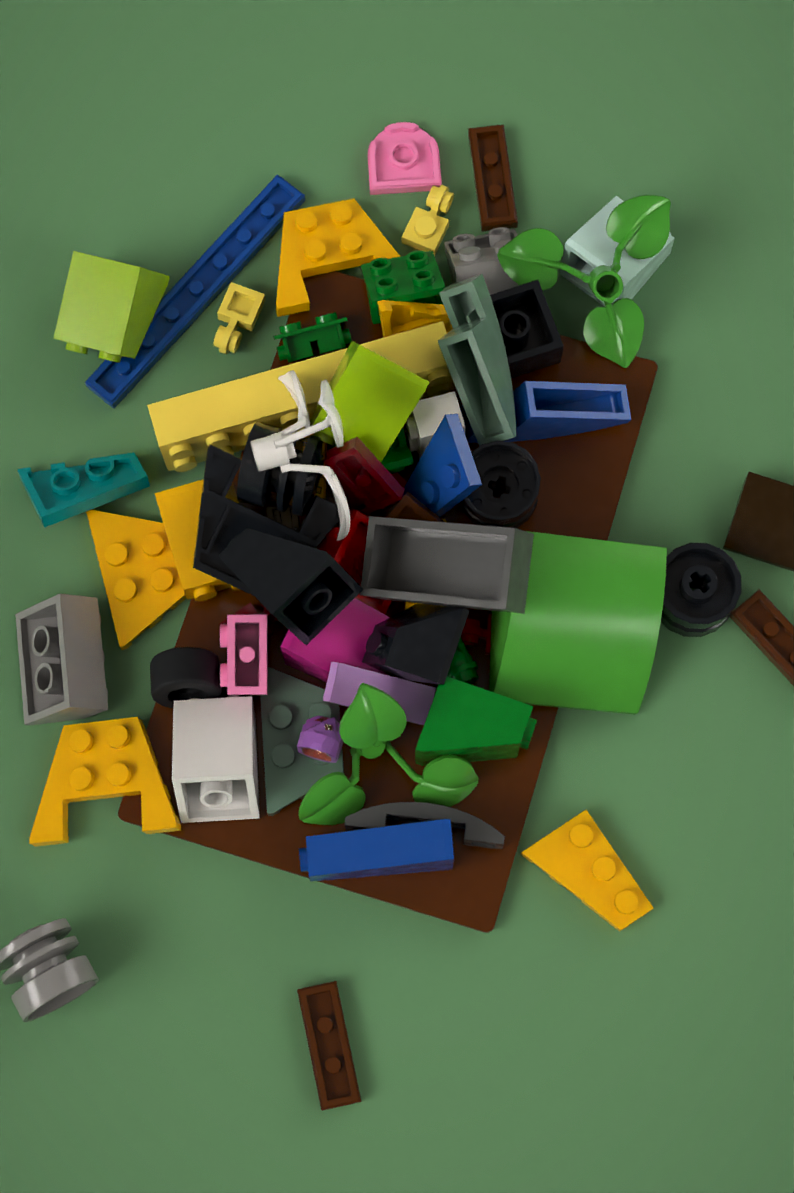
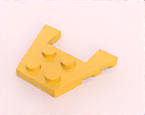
(322, 242)
(102, 763)

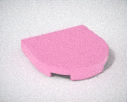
(403, 160)

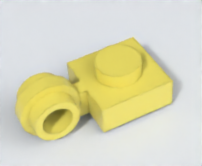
(426, 228)
(239, 309)

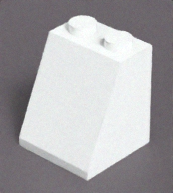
(215, 759)

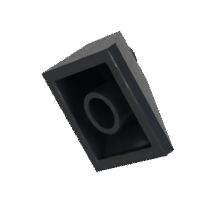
(417, 643)

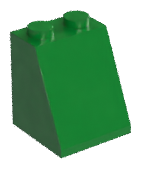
(474, 725)

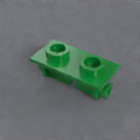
(297, 339)

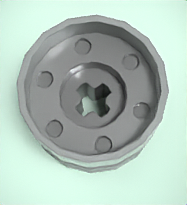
(47, 974)

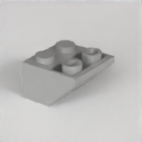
(477, 255)

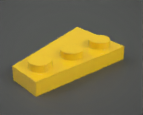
(590, 869)

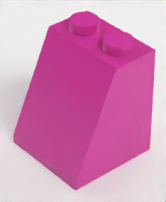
(339, 641)

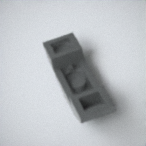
(476, 832)

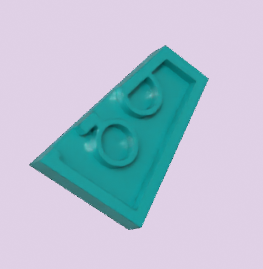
(76, 489)

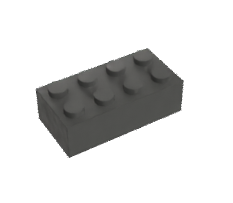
(447, 564)

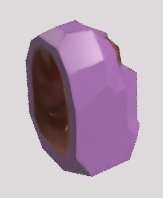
(321, 739)

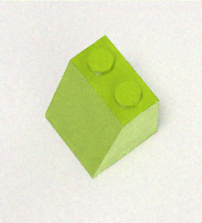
(108, 306)
(371, 399)

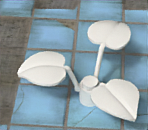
(279, 447)

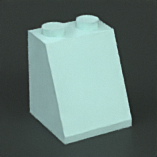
(593, 248)

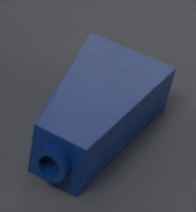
(379, 851)

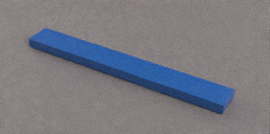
(199, 288)

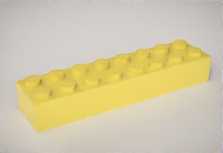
(228, 411)

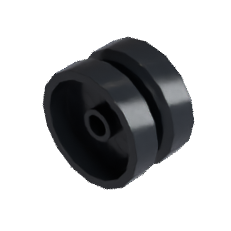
(715, 595)

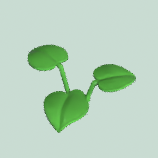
(613, 329)
(368, 728)

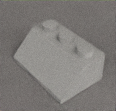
(61, 660)

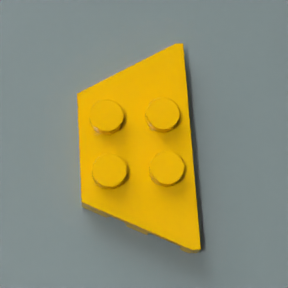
(135, 572)

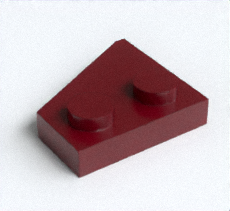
(363, 477)

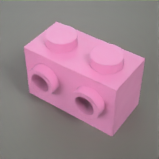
(246, 655)

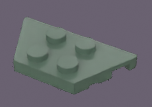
(283, 714)

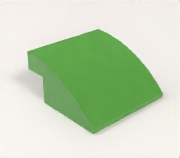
(584, 626)

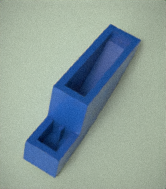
(563, 409)

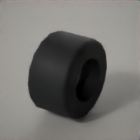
(184, 675)

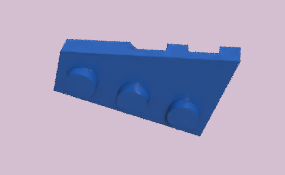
(445, 469)

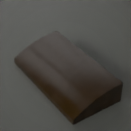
(764, 522)

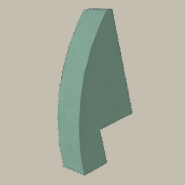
(478, 360)

